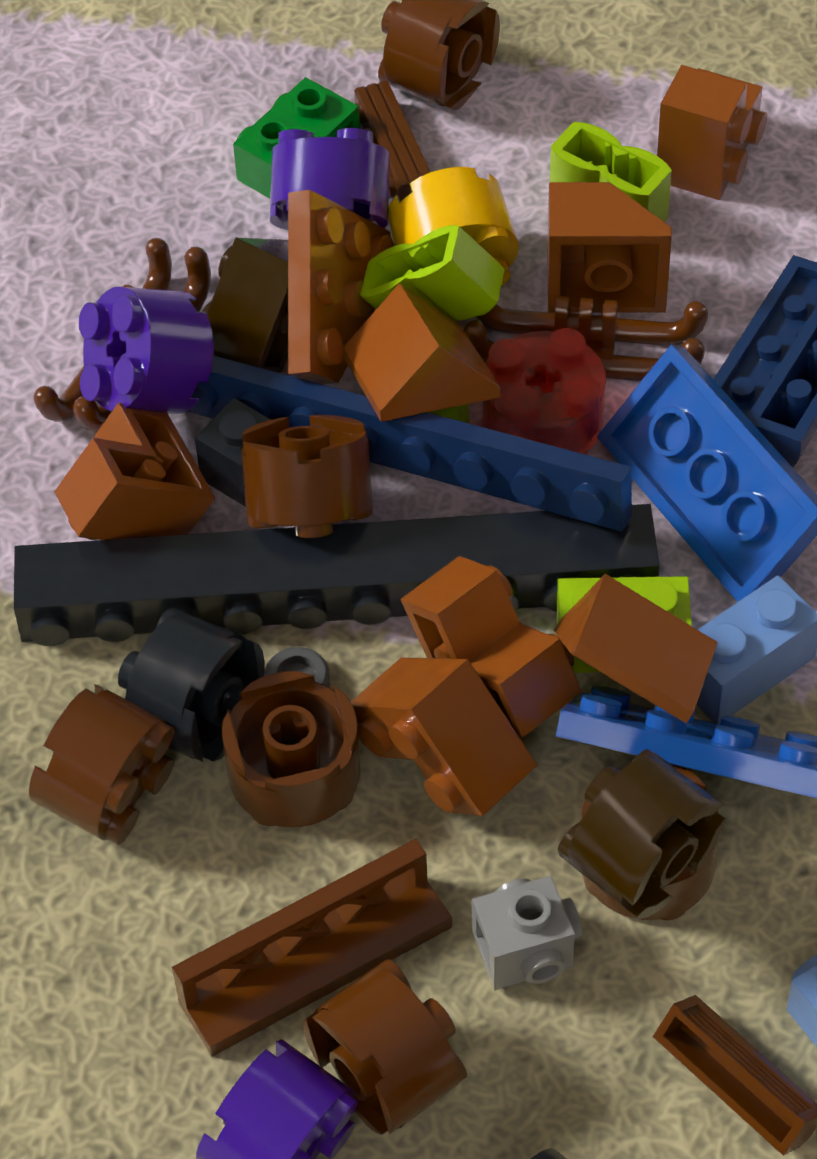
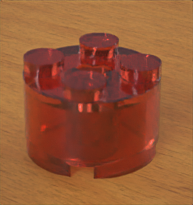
(547, 389)

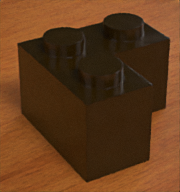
(252, 304)

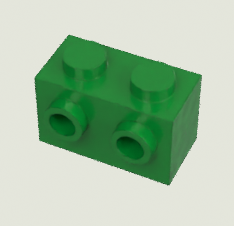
(303, 108)

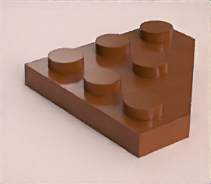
(325, 279)

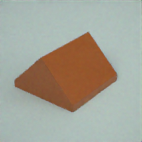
(416, 359)
(639, 646)

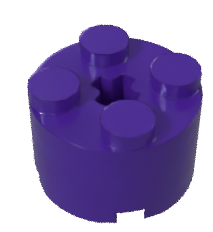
(339, 168)
(144, 349)
(282, 1111)

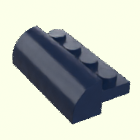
(775, 363)

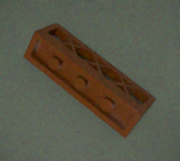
(371, 918)

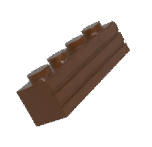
(384, 118)
(738, 1074)

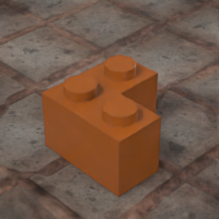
(707, 129)
(134, 480)
(470, 616)
(449, 727)

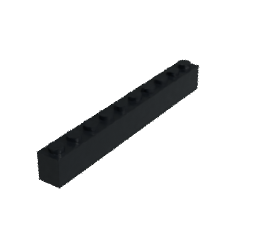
(282, 578)

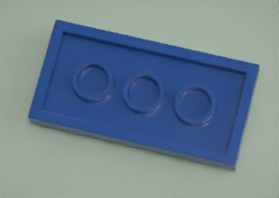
(712, 474)
(722, 749)

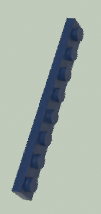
(437, 446)

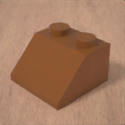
(605, 249)

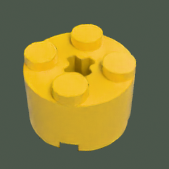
(457, 199)

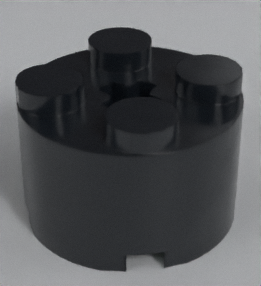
(191, 679)

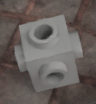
(525, 932)

